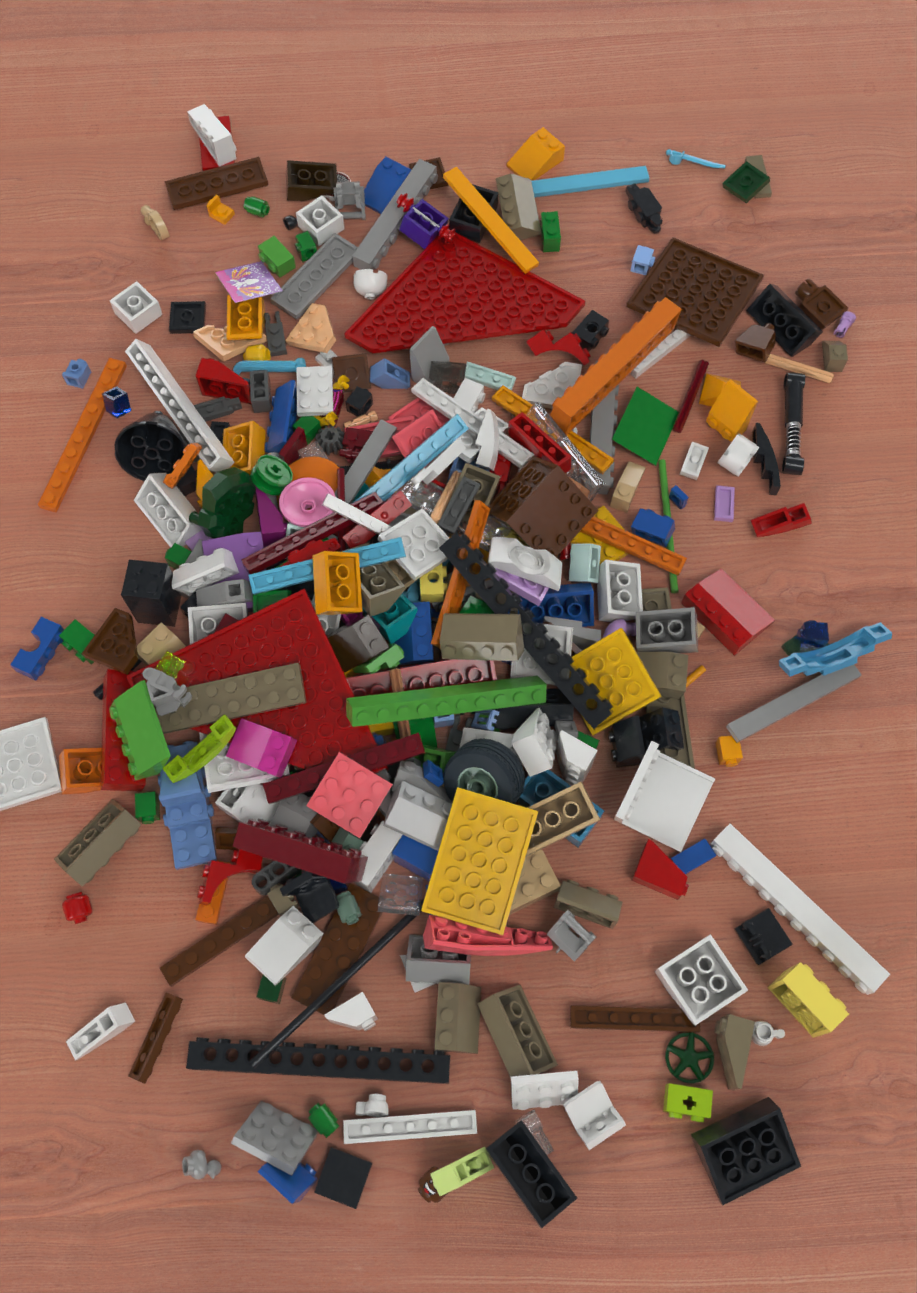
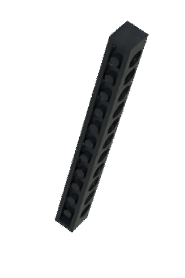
(451, 550)
(198, 1060)

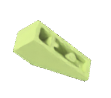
(462, 1171)

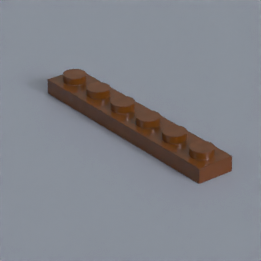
(219, 941)
(631, 1019)

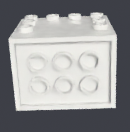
(664, 798)

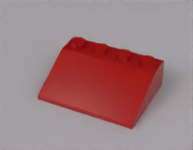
(727, 611)

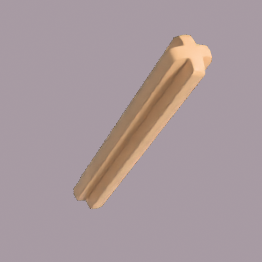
(797, 367)
(445, 497)

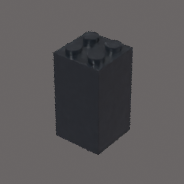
(150, 593)

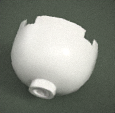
(370, 283)

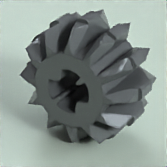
(330, 439)

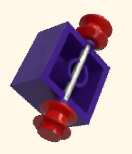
(423, 222)

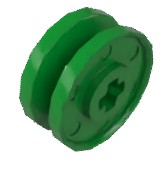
(271, 474)

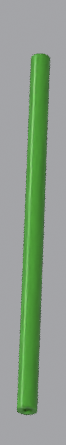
(666, 511)

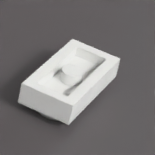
(694, 461)

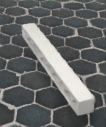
(660, 351)
(354, 514)

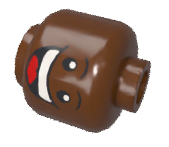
(427, 1187)

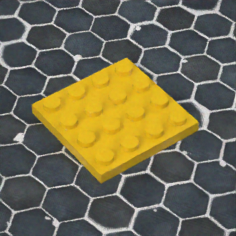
(618, 675)

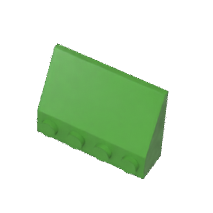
(140, 732)

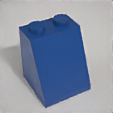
(415, 857)

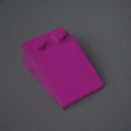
(270, 520)

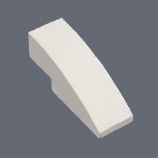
(488, 441)

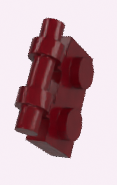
(354, 439)

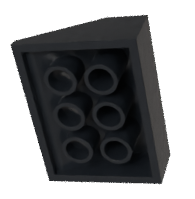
(746, 1150)

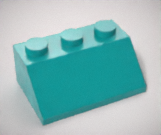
(396, 621)

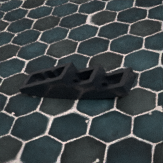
(766, 456)

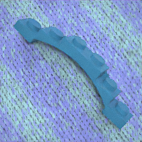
(838, 654)

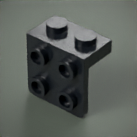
(662, 728)
(313, 895)

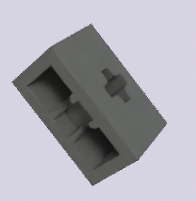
(260, 391)

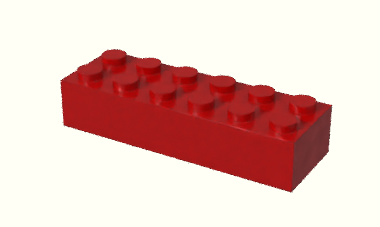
(114, 765)

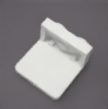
(593, 1115)

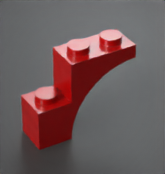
(570, 343)
(217, 872)

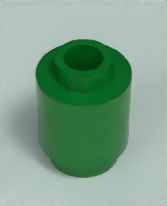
(256, 206)
(323, 1119)

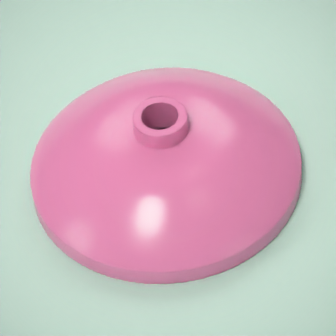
(301, 495)

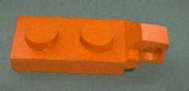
(181, 466)

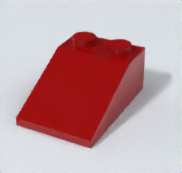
(219, 381)

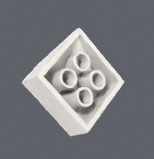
(701, 980)

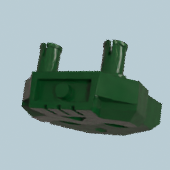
(225, 503)

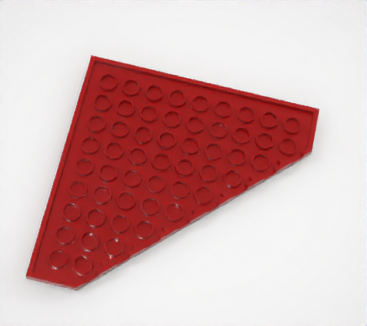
(465, 297)
(271, 639)

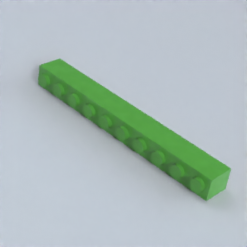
(445, 700)

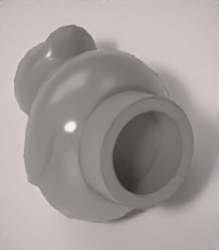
(197, 1165)

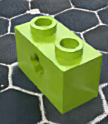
(699, 1097)

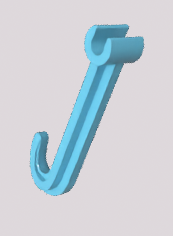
(271, 366)

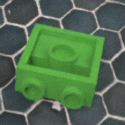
(387, 659)

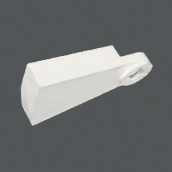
(439, 463)

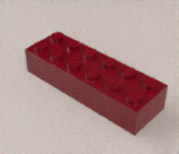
(301, 851)

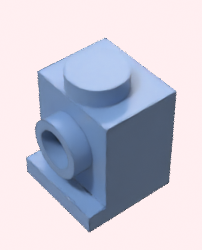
(77, 373)

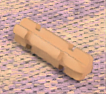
(363, 419)

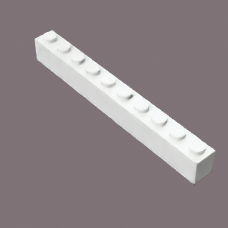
(179, 406)
(799, 910)

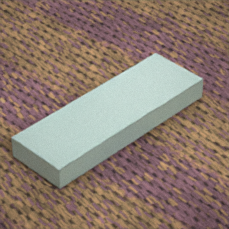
(489, 377)

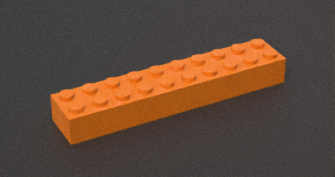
(615, 365)

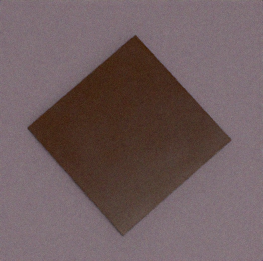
(702, 285)

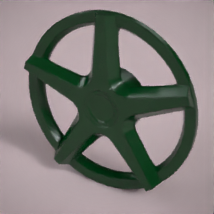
(690, 1057)

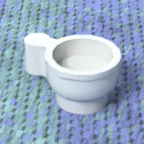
(764, 1033)
(374, 1107)

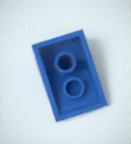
(384, 184)
(293, 1186)

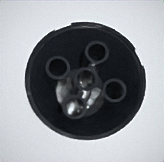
(149, 446)

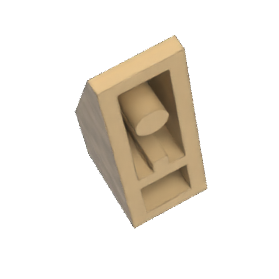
(627, 487)

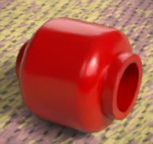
(77, 907)

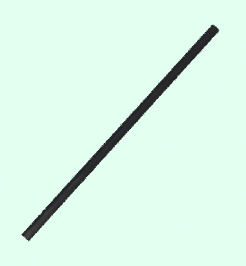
(332, 989)

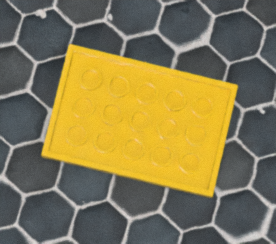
(479, 861)

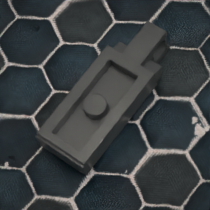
(218, 407)

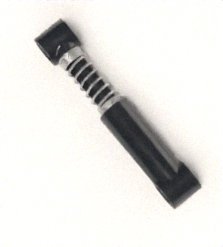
(793, 387)

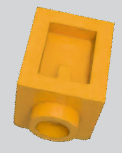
(219, 211)

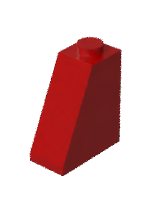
(660, 872)

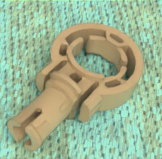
(154, 219)

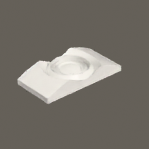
(525, 562)

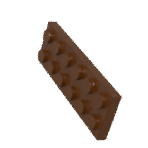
(217, 181)
(338, 951)

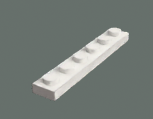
(410, 1127)

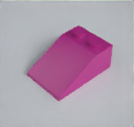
(261, 748)

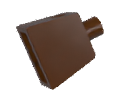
(756, 342)

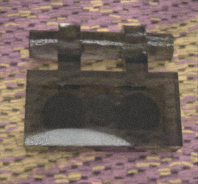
(449, 372)

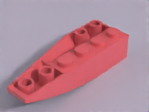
(460, 938)

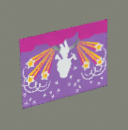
(248, 281)

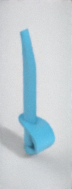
(676, 157)

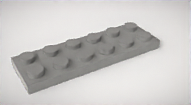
(315, 276)

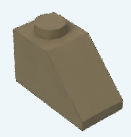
(834, 355)

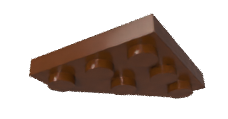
(114, 643)

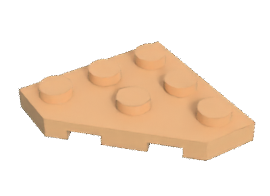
(313, 330)
(216, 341)

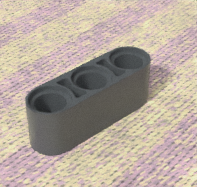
(268, 874)

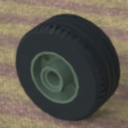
(485, 769)

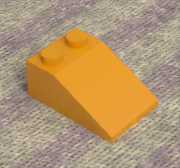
(537, 155)
(245, 318)
(731, 411)

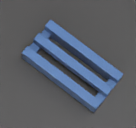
(488, 721)

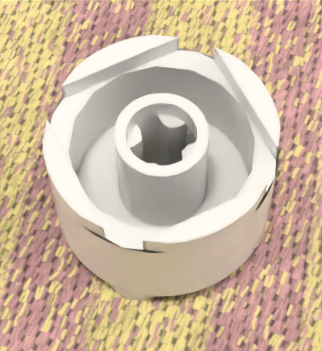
(738, 454)

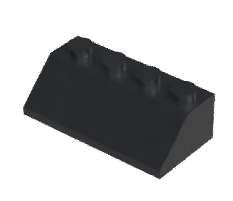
(791, 325)
(556, 708)
(531, 1174)

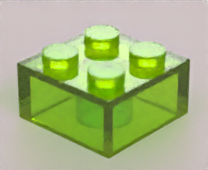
(170, 664)

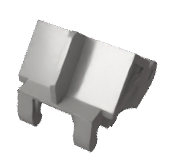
(350, 193)
(165, 692)
(566, 939)

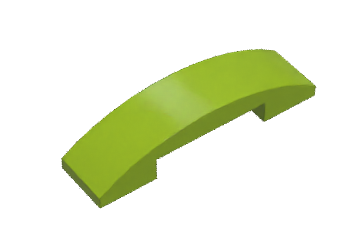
(202, 753)

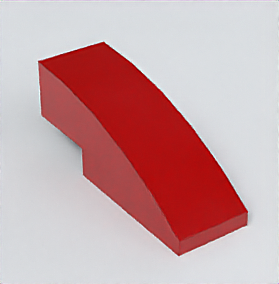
(781, 521)

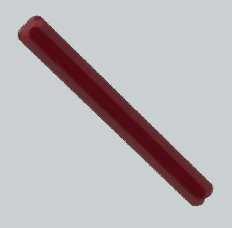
(690, 396)

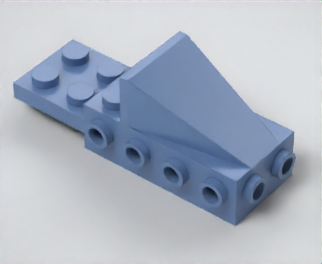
(188, 814)

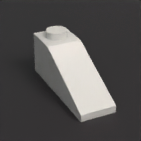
(100, 1030)

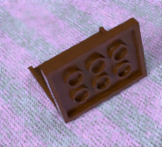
(543, 506)

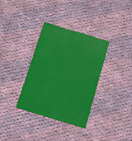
(645, 426)

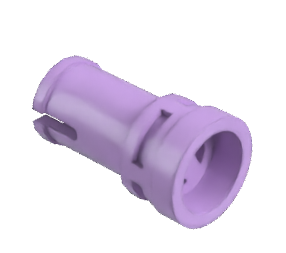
(845, 322)

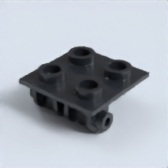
(763, 936)

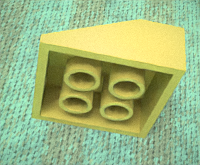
(808, 1000)

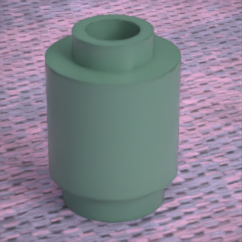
(348, 908)

